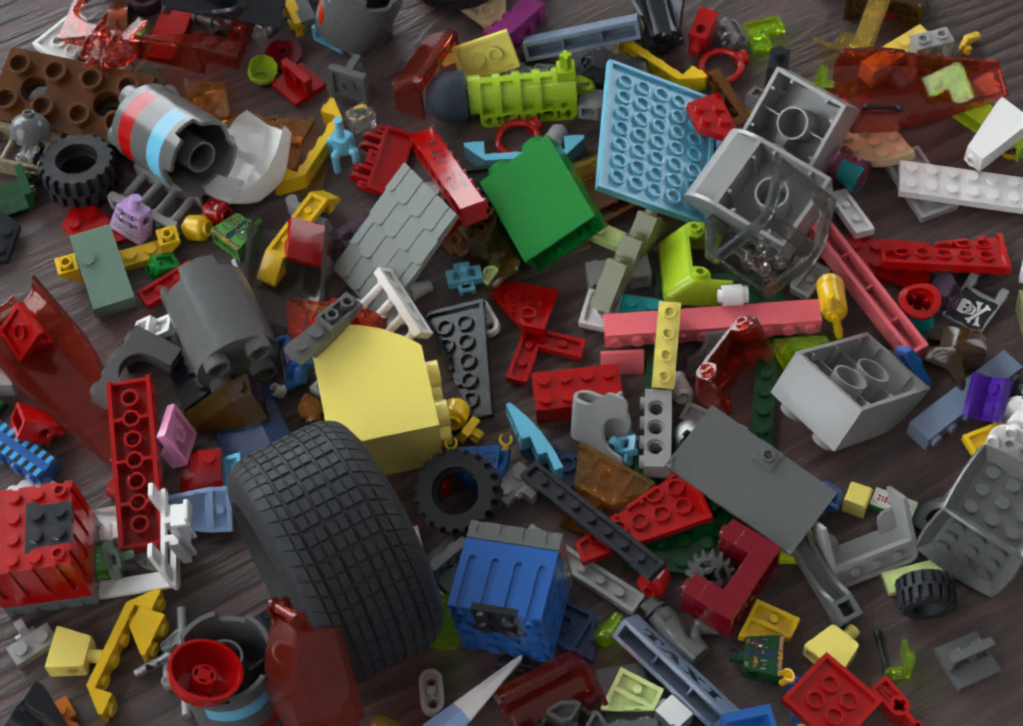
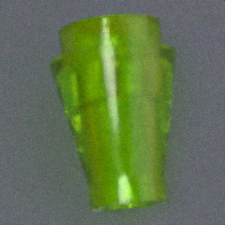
(604, 632)

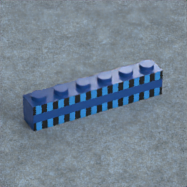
(27, 458)

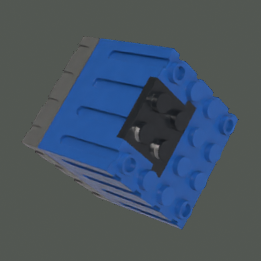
(511, 590)

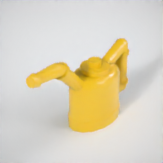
(832, 301)

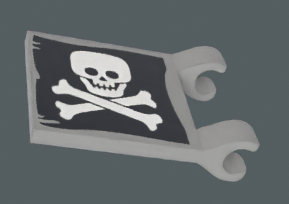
(975, 307)

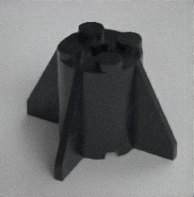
(660, 24)
(36, 710)

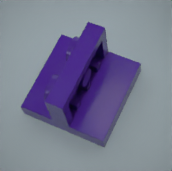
(987, 398)

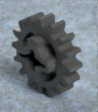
(703, 569)

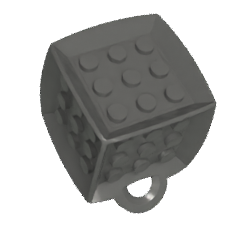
(979, 523)

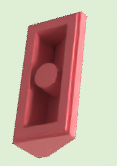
(629, 361)

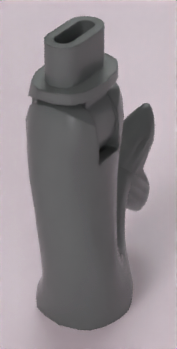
(670, 628)

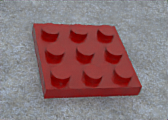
(830, 696)

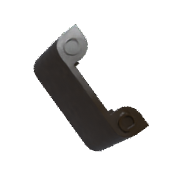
(910, 10)

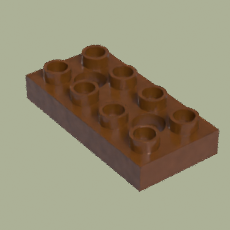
(72, 95)

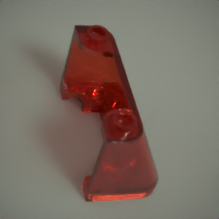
(739, 347)

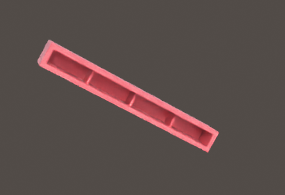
(869, 293)

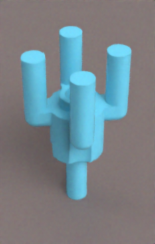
(341, 144)

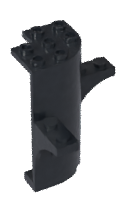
(256, 12)

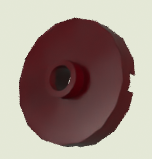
(284, 48)

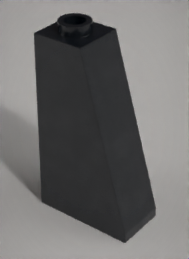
(594, 64)

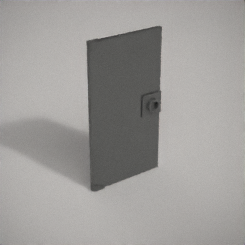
(751, 480)

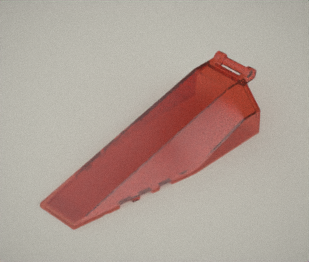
(61, 375)

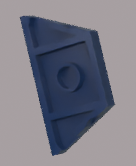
(578, 632)

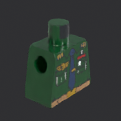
(760, 658)

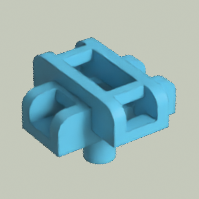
(464, 275)
(618, 445)

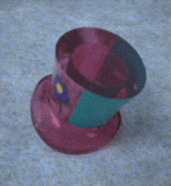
(848, 169)

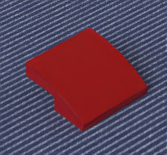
(304, 242)

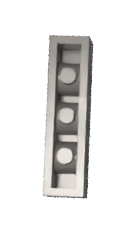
(656, 402)

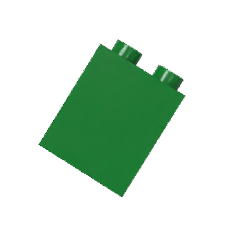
(542, 202)

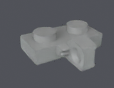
(516, 488)
(30, 643)

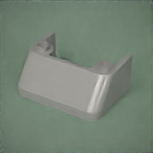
(875, 552)

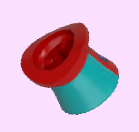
(920, 305)

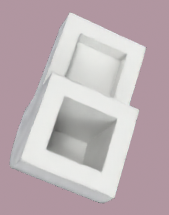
(161, 327)

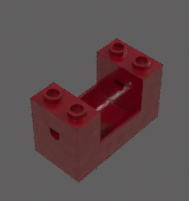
(756, 563)

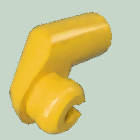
(964, 46)

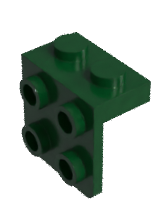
(18, 194)

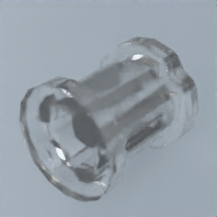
(27, 154)

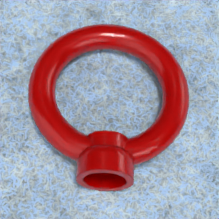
(740, 60)
(532, 125)

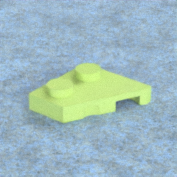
(632, 694)

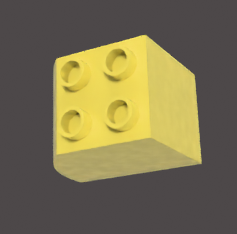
(385, 396)

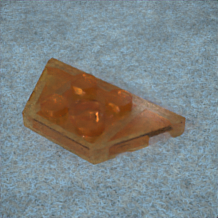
(209, 97)
(607, 479)

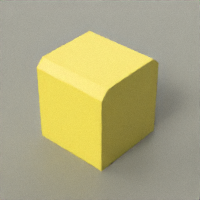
(857, 499)

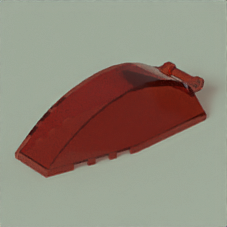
(308, 671)

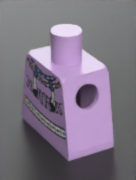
(133, 219)

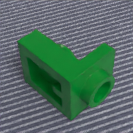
(160, 264)

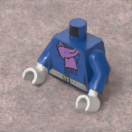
(293, 373)

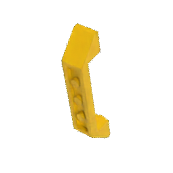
(692, 78)
(301, 179)
(132, 257)
(272, 265)
(110, 657)

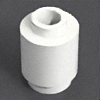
(733, 295)

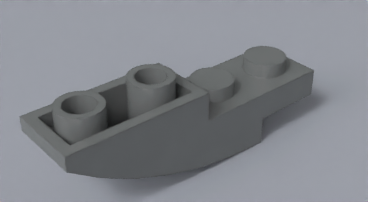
(325, 330)

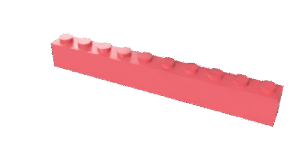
(774, 317)

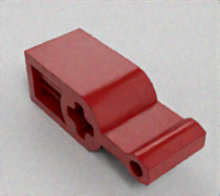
(894, 699)

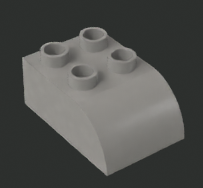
(801, 118)
(848, 391)

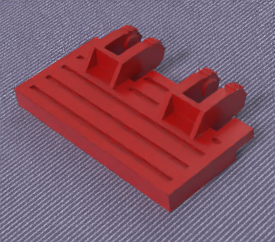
(386, 153)

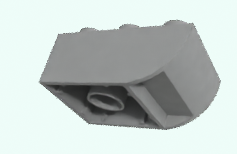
(738, 182)

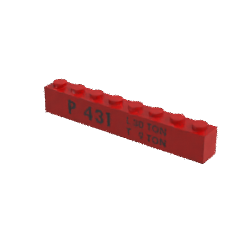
(449, 176)

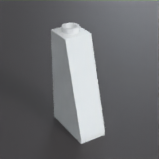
(996, 135)

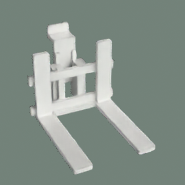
(175, 519)

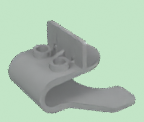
(599, 417)

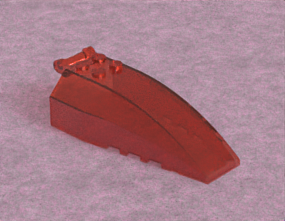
(896, 76)

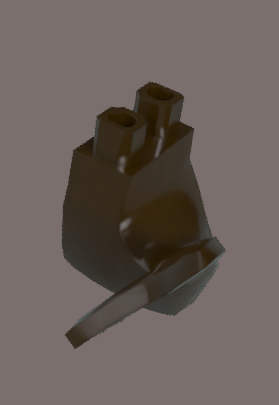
(493, 247)
(959, 351)

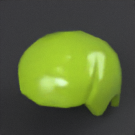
(262, 70)

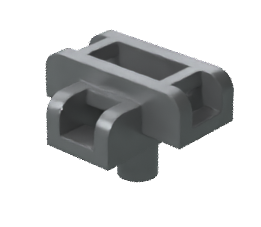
(731, 31)

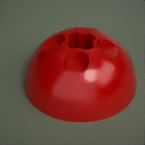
(204, 672)

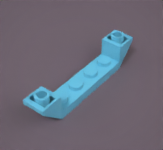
(475, 151)

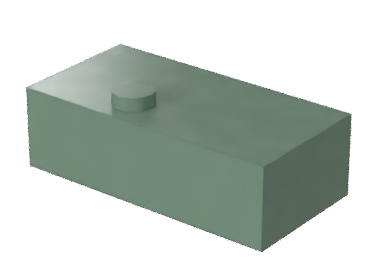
(103, 271)

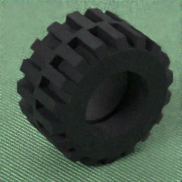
(926, 594)

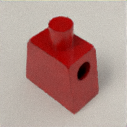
(702, 31)
(34, 424)

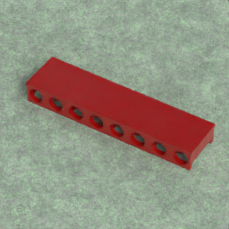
(135, 461)

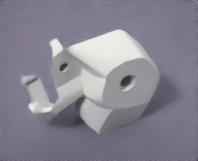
(258, 162)

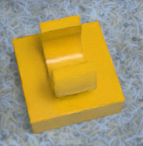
(471, 432)

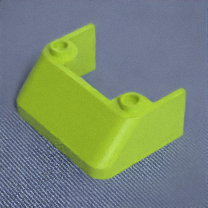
(679, 278)

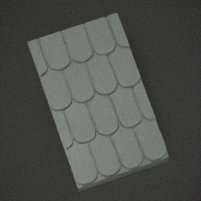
(397, 235)

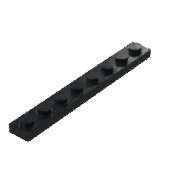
(593, 521)

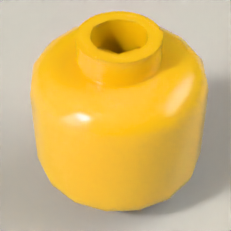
(196, 227)
(458, 412)

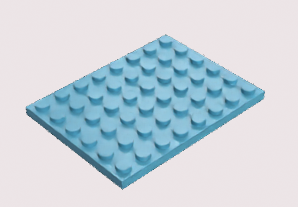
(649, 142)

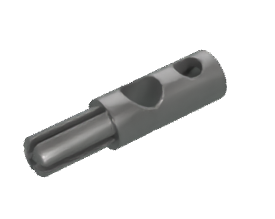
(155, 662)

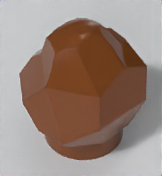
(310, 409)

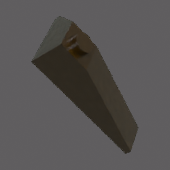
(229, 407)

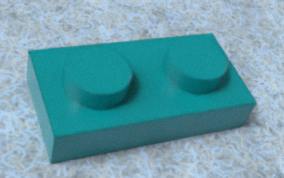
(635, 303)

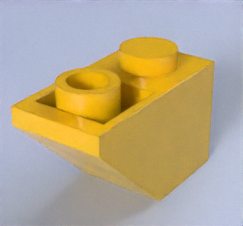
(148, 629)

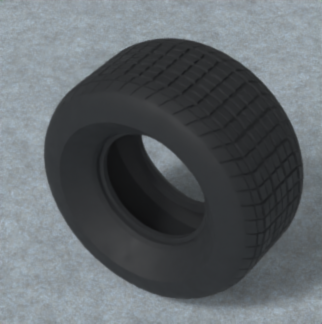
(338, 544)

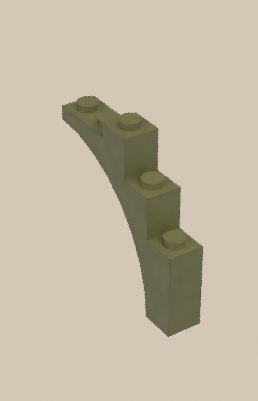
(631, 249)

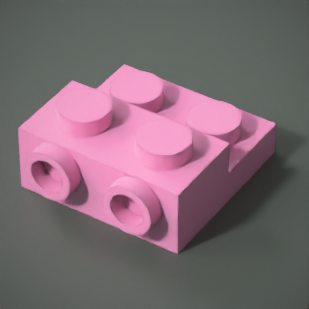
(176, 437)

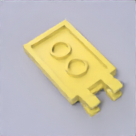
(485, 55)

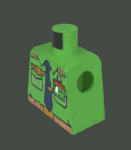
(232, 234)

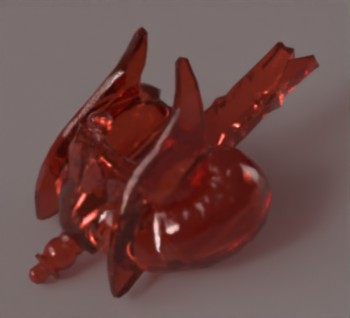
(110, 48)

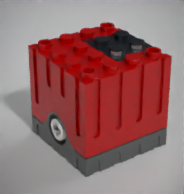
(47, 549)

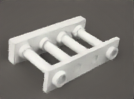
(401, 300)

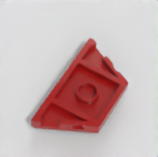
(711, 116)
(88, 218)

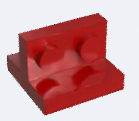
(297, 83)
(24, 332)

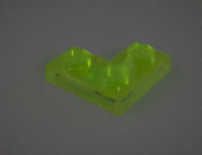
(759, 32)
(952, 79)

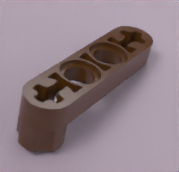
(734, 105)

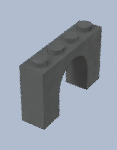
(139, 346)

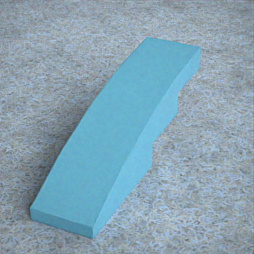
(531, 437)

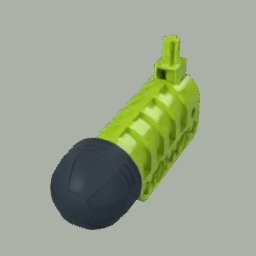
(508, 94)

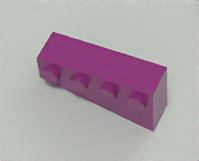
(521, 21)

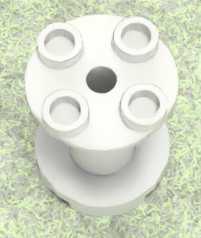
(1009, 437)

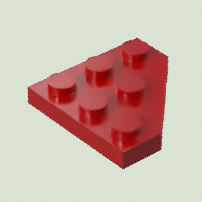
(526, 305)

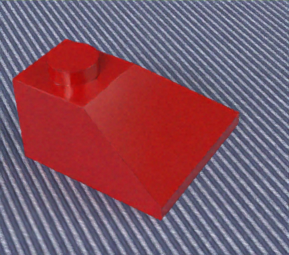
(202, 471)

